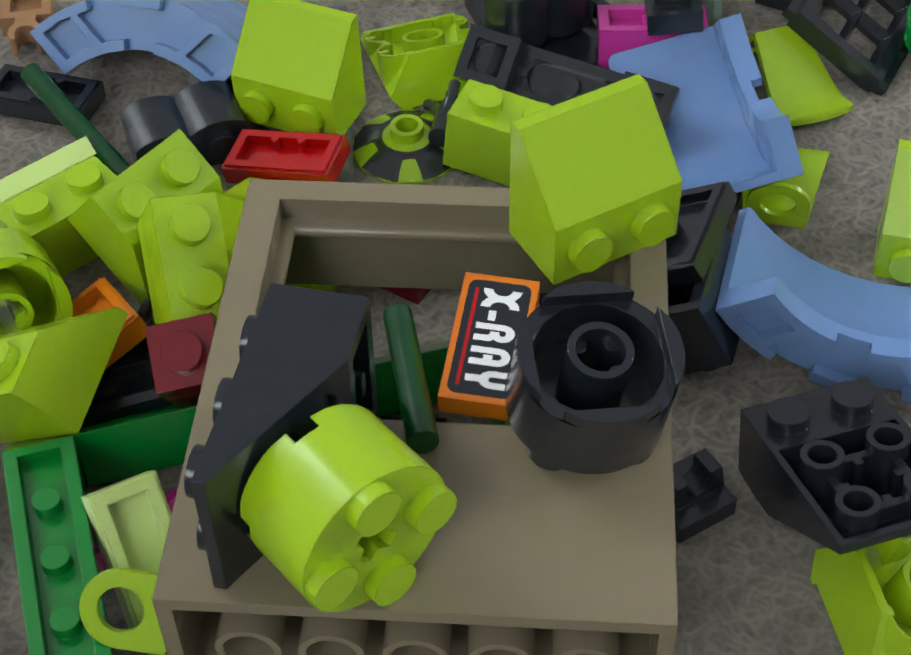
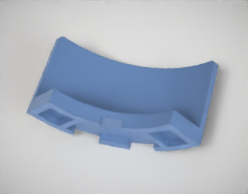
(187, 32)
(718, 121)
(813, 313)

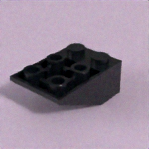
(294, 361)
(831, 464)

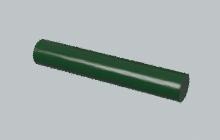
(410, 379)

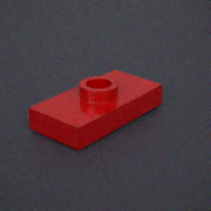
(286, 156)

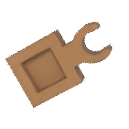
(21, 17)

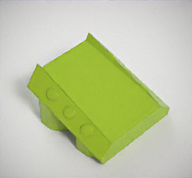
(417, 57)
(868, 596)

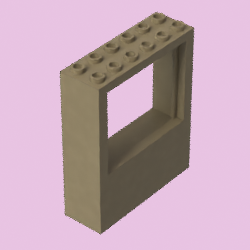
(530, 551)

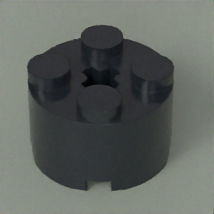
(593, 379)

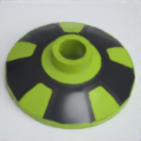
(398, 149)

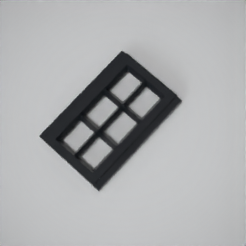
(887, 58)

